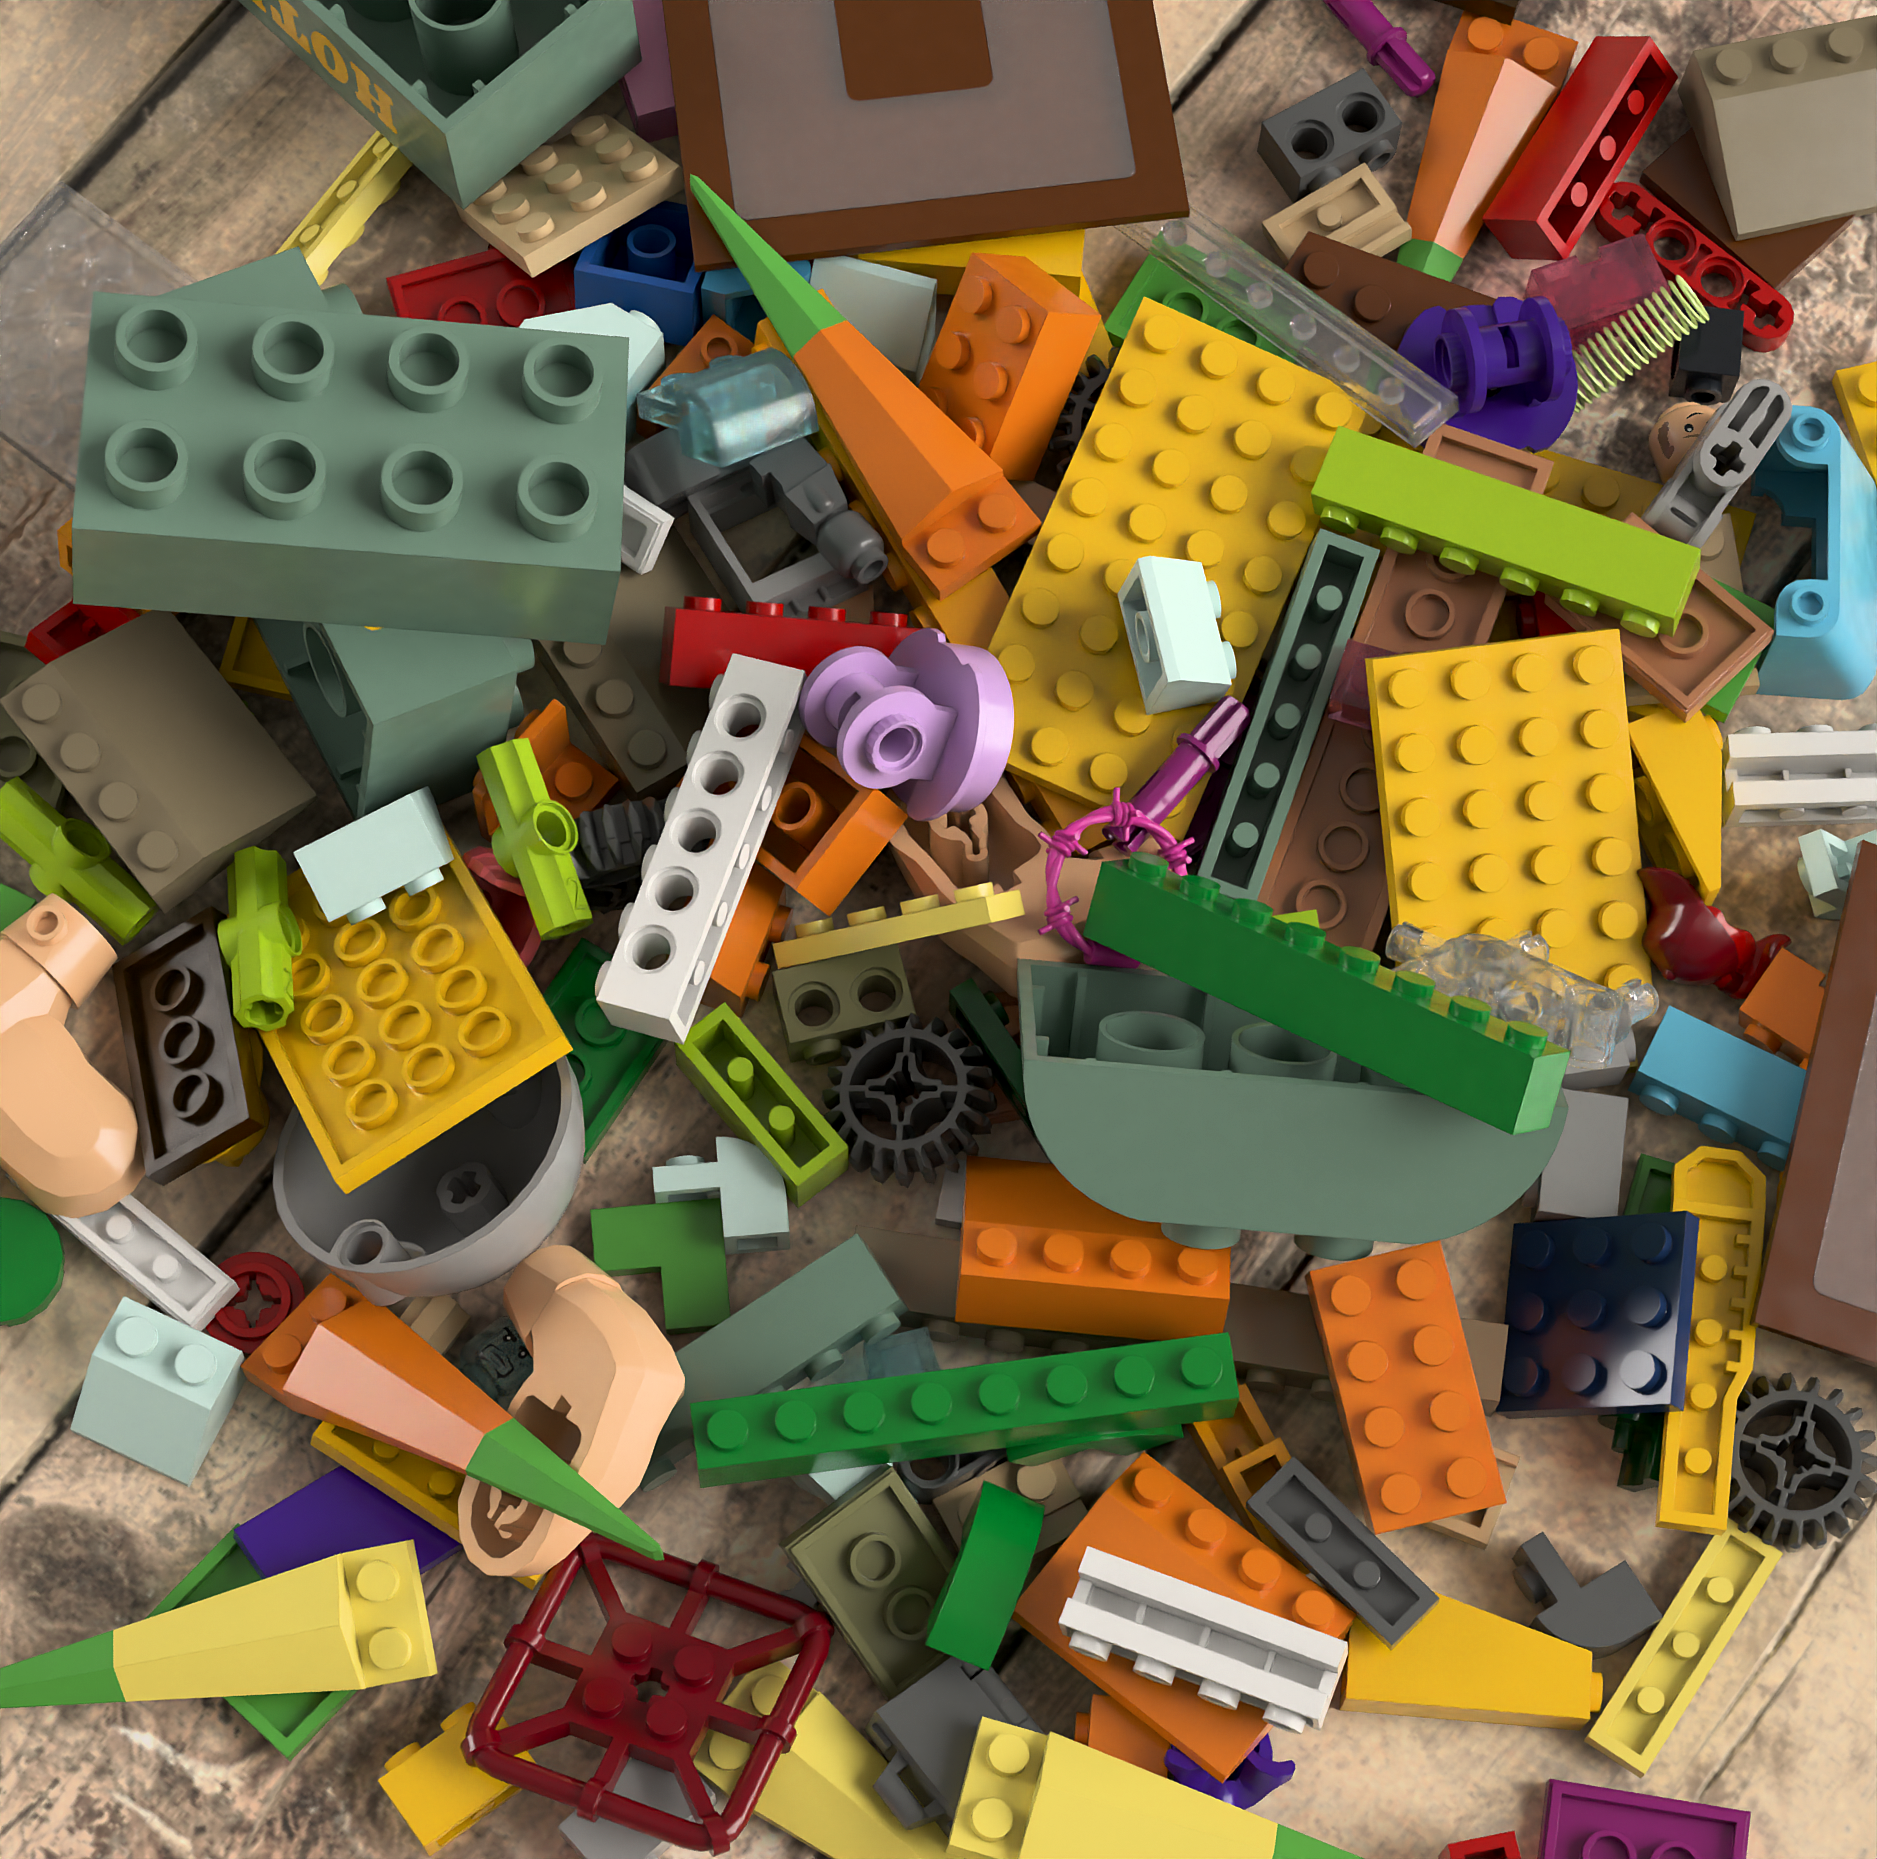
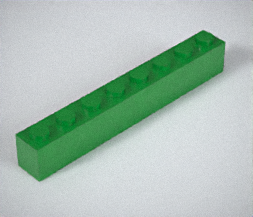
(1328, 993)
(964, 1410)

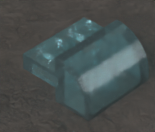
(733, 406)

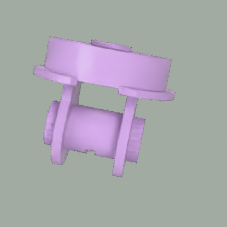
(921, 722)

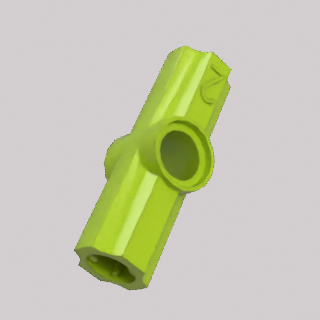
(534, 839)
(73, 862)
(260, 939)

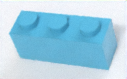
(1721, 1086)

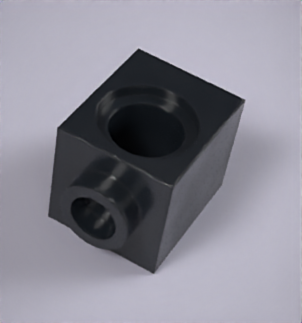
(1708, 359)

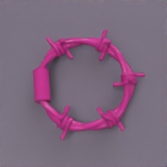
(1065, 842)

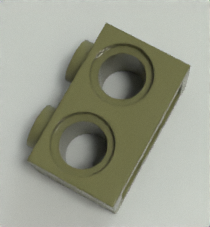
(838, 987)

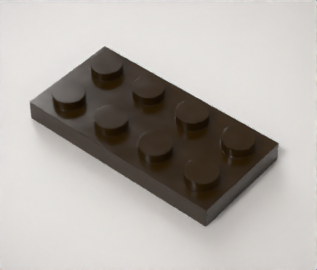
(186, 1049)

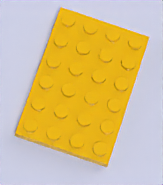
(1513, 797)
(405, 1021)

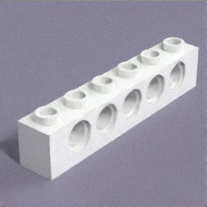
(667, 998)

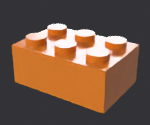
(1009, 358)
(823, 826)

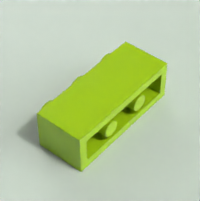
(761, 1103)

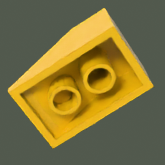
(1680, 795)

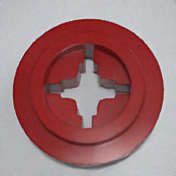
(276, 1283)

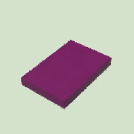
(1620, 1824)

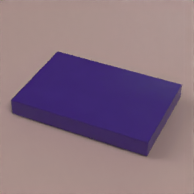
(333, 1518)

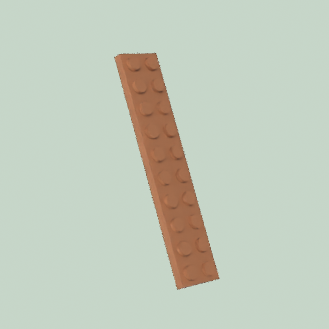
(1333, 835)

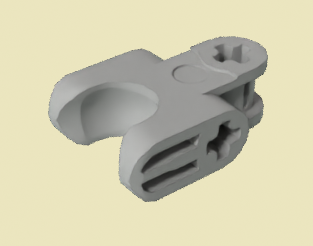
(1719, 463)

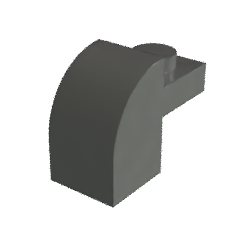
(666, 476)
(1595, 1617)

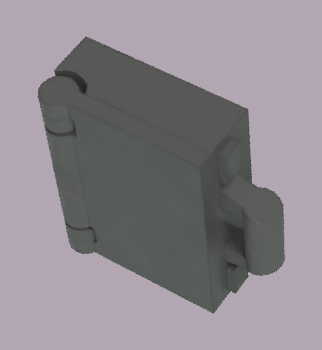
(931, 1735)

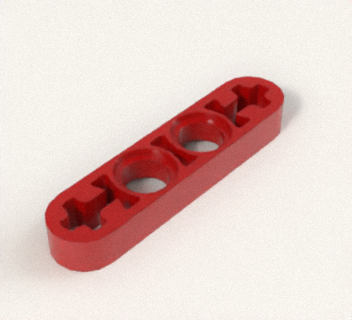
(1700, 259)

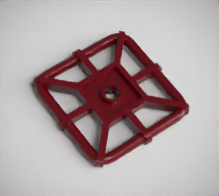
(667, 1728)

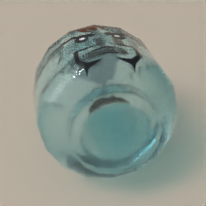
(497, 1361)

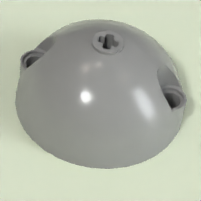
(451, 1209)

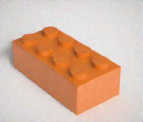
(1404, 1388)

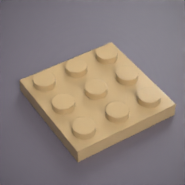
(572, 193)

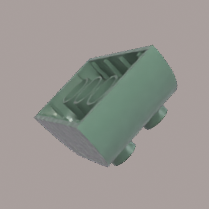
(1237, 1125)

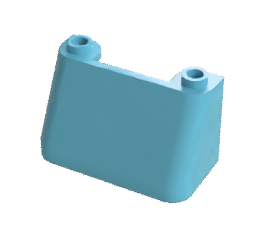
(1829, 622)

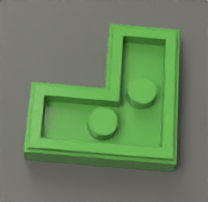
(679, 1241)

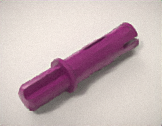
(1384, 45)
(1183, 769)

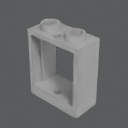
(797, 586)

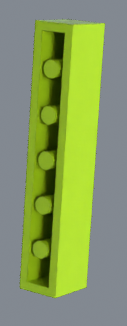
(1505, 533)

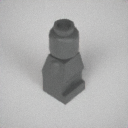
(817, 509)

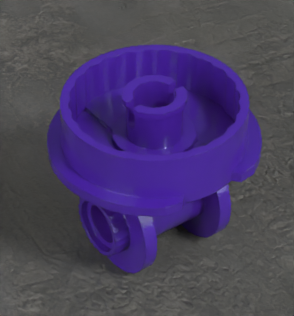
(1503, 348)

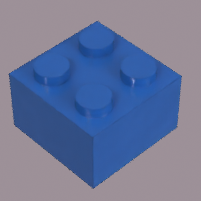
(648, 270)

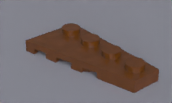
(1373, 289)

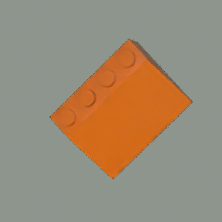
(1063, 1263)
(1177, 1532)

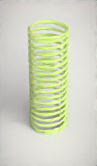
(1645, 351)

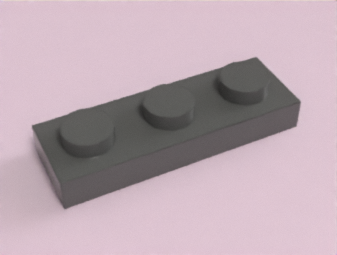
(1342, 1553)

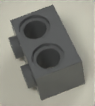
(1321, 128)

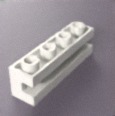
(1799, 777)
(1204, 1640)

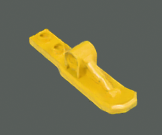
(1698, 1442)

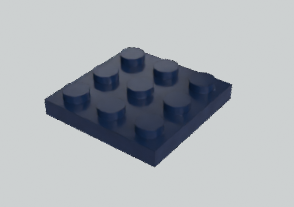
(1599, 1315)

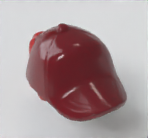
(1695, 941)

